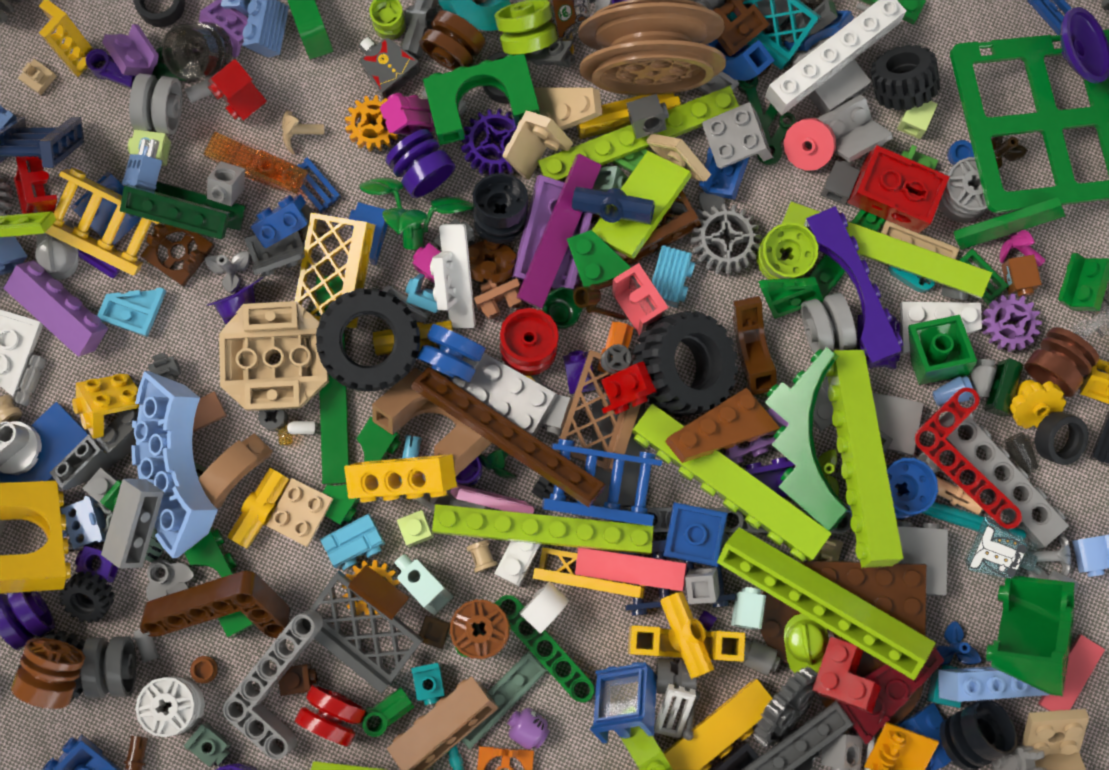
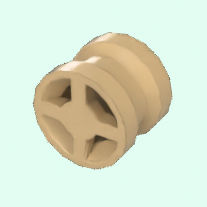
(8, 411)

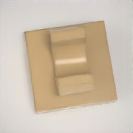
(37, 76)
(830, 550)

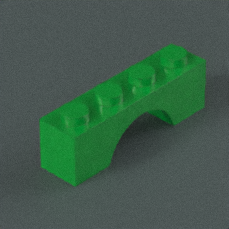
(376, 446)
(211, 553)

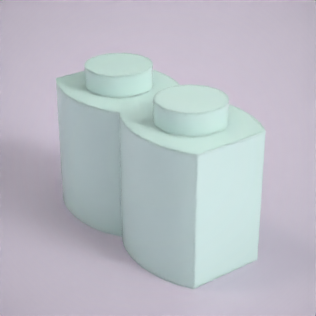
(748, 609)

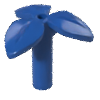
(965, 653)

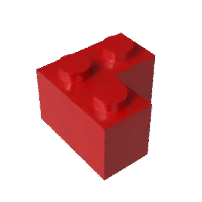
(237, 90)
(839, 680)

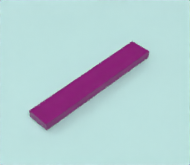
(554, 239)

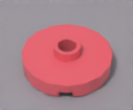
(822, 142)

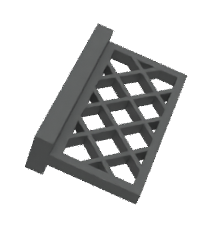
(351, 652)

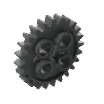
(786, 708)

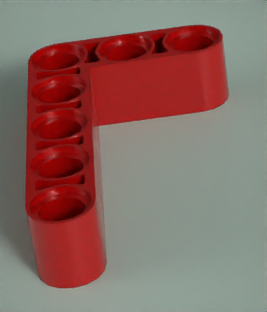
(960, 462)

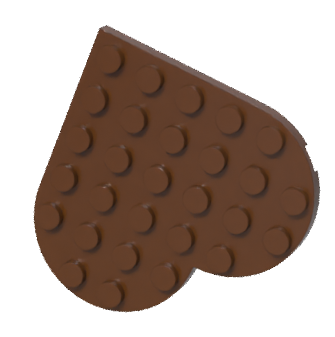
(892, 589)

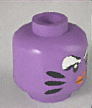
(528, 728)

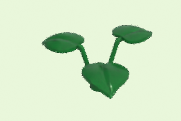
(410, 220)

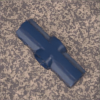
(625, 206)

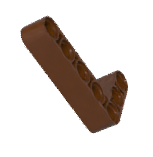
(217, 598)

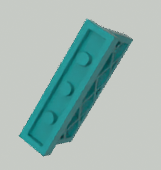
(780, 54)

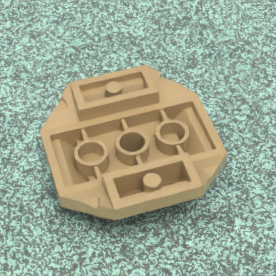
(249, 343)

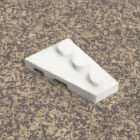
(925, 311)

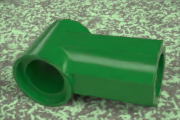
(388, 710)

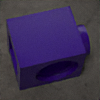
(84, 563)

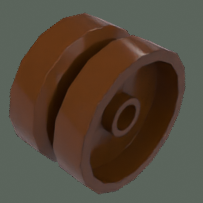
(452, 41)

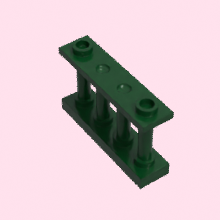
(182, 209)

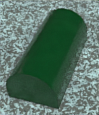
(1004, 387)

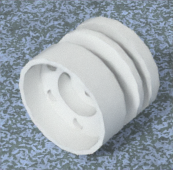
(183, 714)

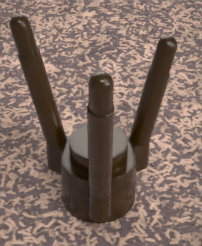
(590, 296)

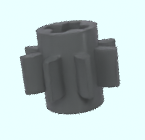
(165, 366)

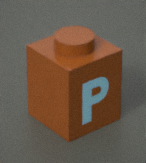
(1021, 275)

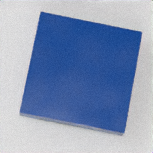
(695, 534)

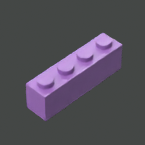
(55, 308)

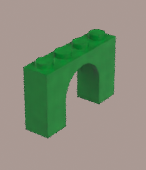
(447, 90)

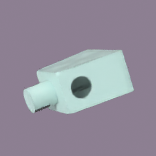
(427, 589)

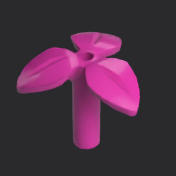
(1021, 241)

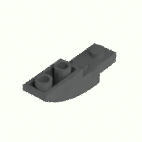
(97, 453)

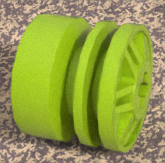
(797, 242)

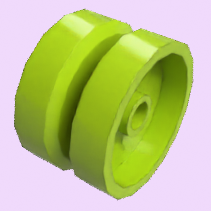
(526, 26)

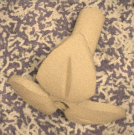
(290, 127)

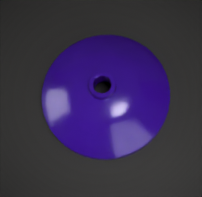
(1085, 45)

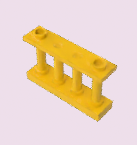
(80, 237)

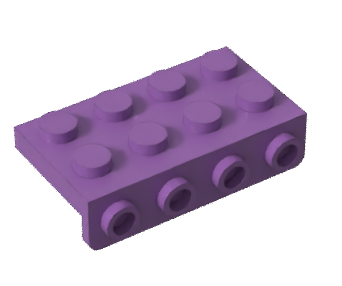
(540, 209)

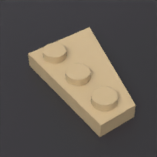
(569, 105)

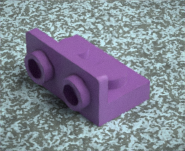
(229, 19)
(132, 52)

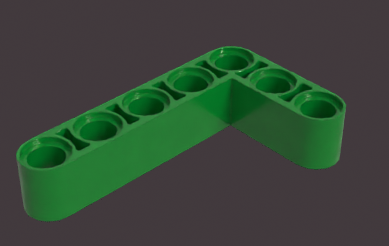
(548, 662)

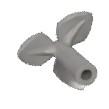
(221, 264)
(1061, 555)

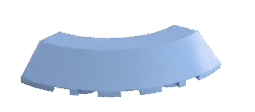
(167, 461)

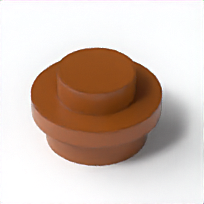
(204, 669)

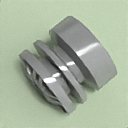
(960, 200)

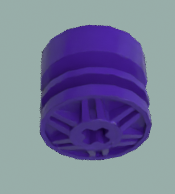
(420, 163)

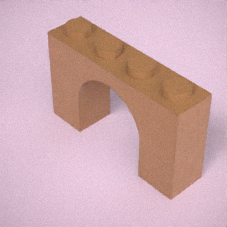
(403, 404)

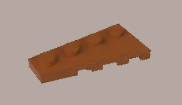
(724, 426)

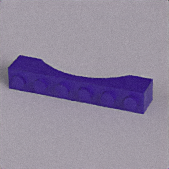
(876, 334)

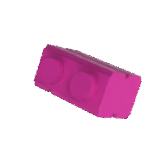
(407, 114)

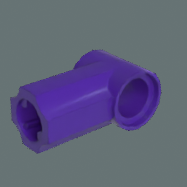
(110, 70)

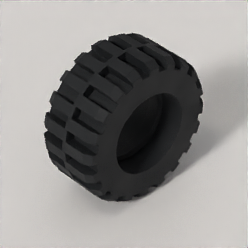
(368, 302)
(712, 357)

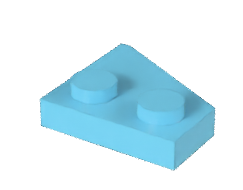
(132, 310)

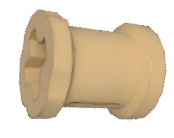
(481, 556)

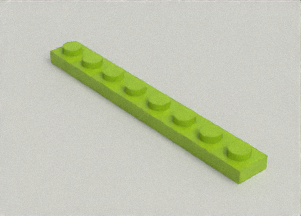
(624, 142)
(542, 529)

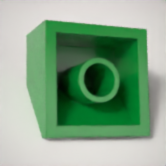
(940, 350)

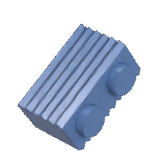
(265, 27)

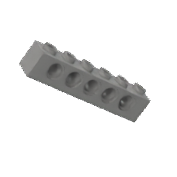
(1052, 519)

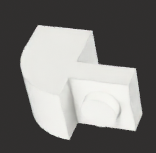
(544, 607)

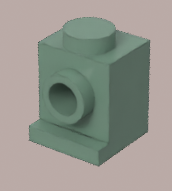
(220, 745)

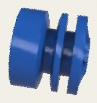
(916, 485)

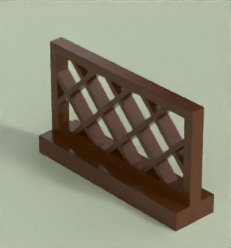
(666, 233)

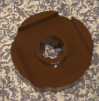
(481, 265)

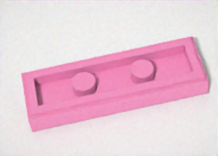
(491, 499)

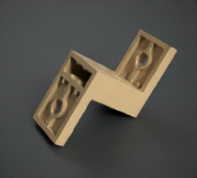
(1059, 736)

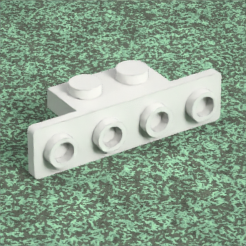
(453, 276)

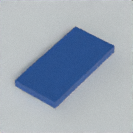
(58, 436)

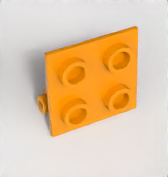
(900, 750)

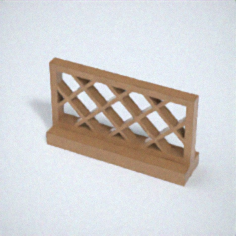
(622, 425)

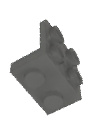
(284, 252)

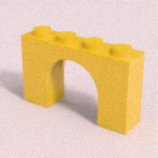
(47, 566)
(655, 642)

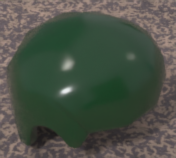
(562, 308)

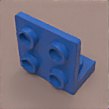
(106, 209)

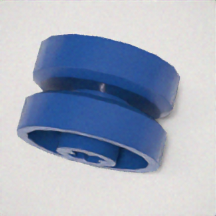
(450, 355)

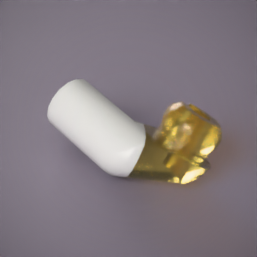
(293, 428)

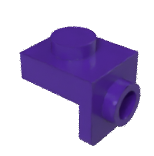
(574, 365)

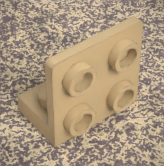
(530, 141)

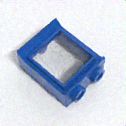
(624, 700)

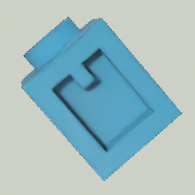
(419, 297)

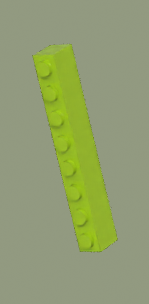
(863, 461)
(737, 489)
(826, 603)

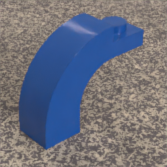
(746, 62)

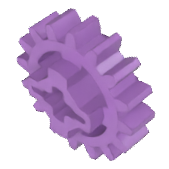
(1008, 313)

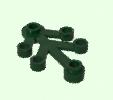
(766, 119)

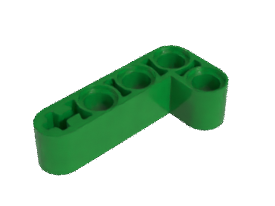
(310, 28)

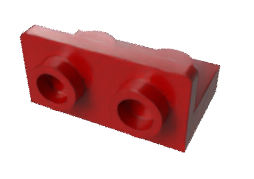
(627, 387)

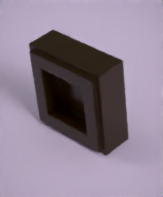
(434, 632)

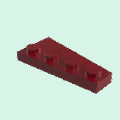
(894, 693)

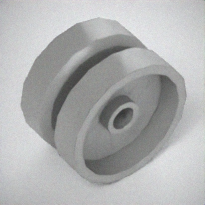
(155, 103)
(829, 323)

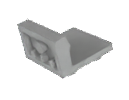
(855, 129)
(736, 136)

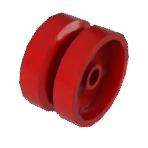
(529, 341)
(328, 719)

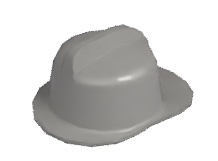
(56, 256)

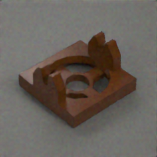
(191, 262)

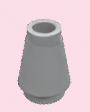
(983, 376)

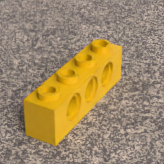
(437, 469)

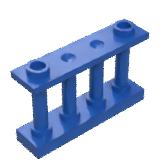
(611, 508)

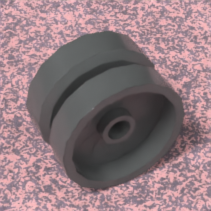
(109, 667)

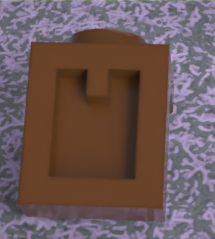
(298, 679)

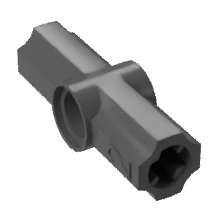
(418, 21)

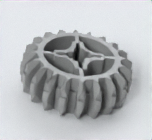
(736, 238)

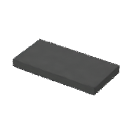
(631, 469)

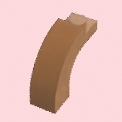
(232, 467)

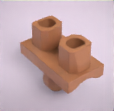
(488, 300)

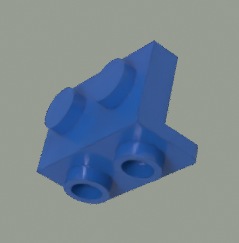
(723, 181)
(281, 221)
(927, 723)

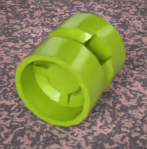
(387, 18)

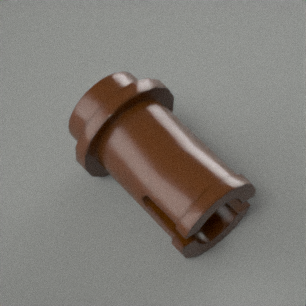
(136, 753)

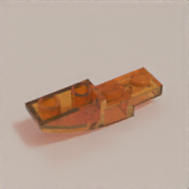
(258, 165)

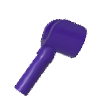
(707, 620)

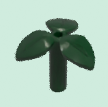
(496, 461)

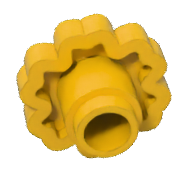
(1036, 402)

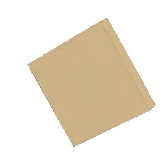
(678, 153)

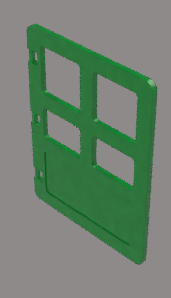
(1047, 121)

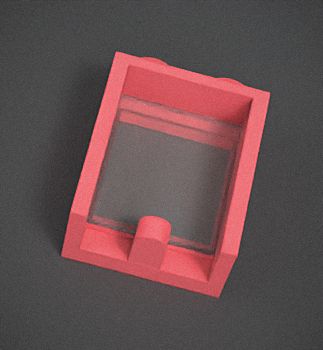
(638, 298)

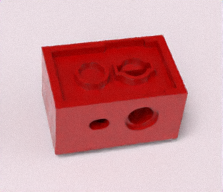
(898, 189)

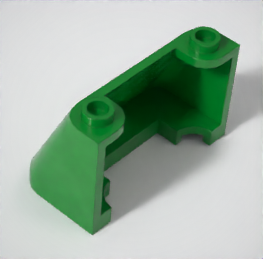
(1034, 632)

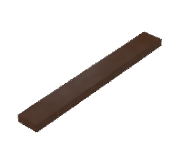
(508, 436)

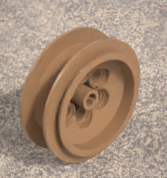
(651, 47)

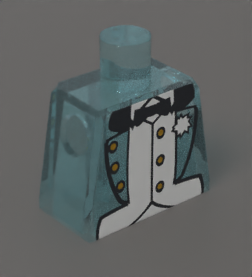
(999, 551)

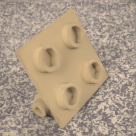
(299, 512)

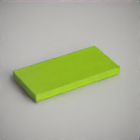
(652, 180)

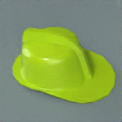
(805, 643)

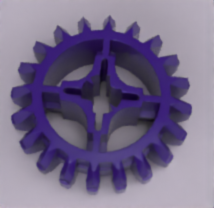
(486, 147)

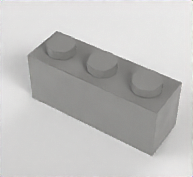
(132, 523)

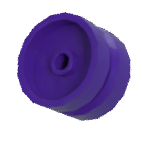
(23, 616)

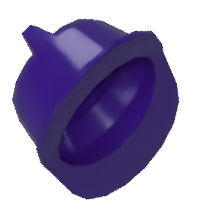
(230, 305)

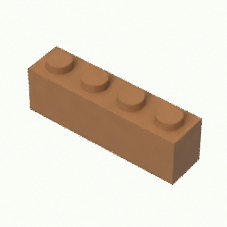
(443, 726)

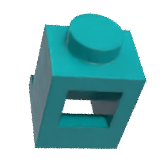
(431, 672)

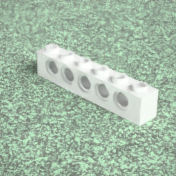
(834, 54)

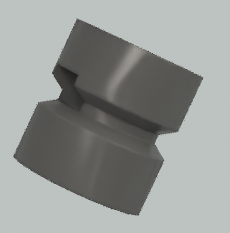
(673, 673)

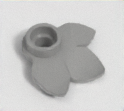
(174, 580)

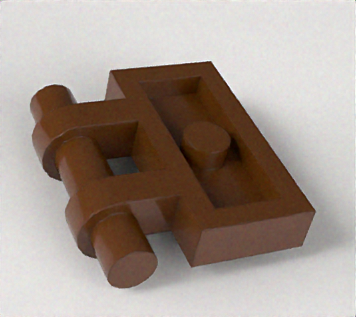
(741, 29)

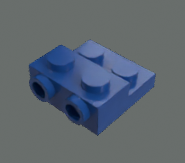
(80, 755)

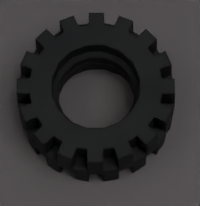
(95, 589)

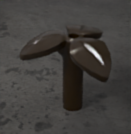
(1009, 149)

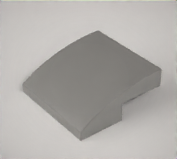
(899, 420)

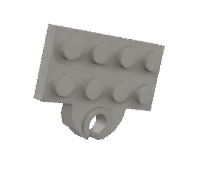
(508, 393)

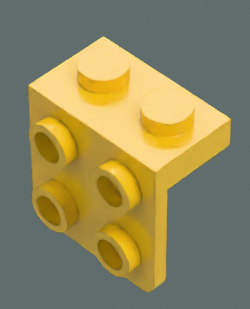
(103, 397)

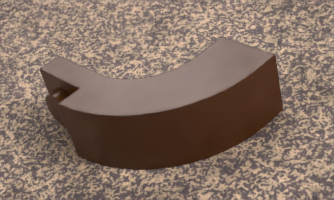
(752, 345)

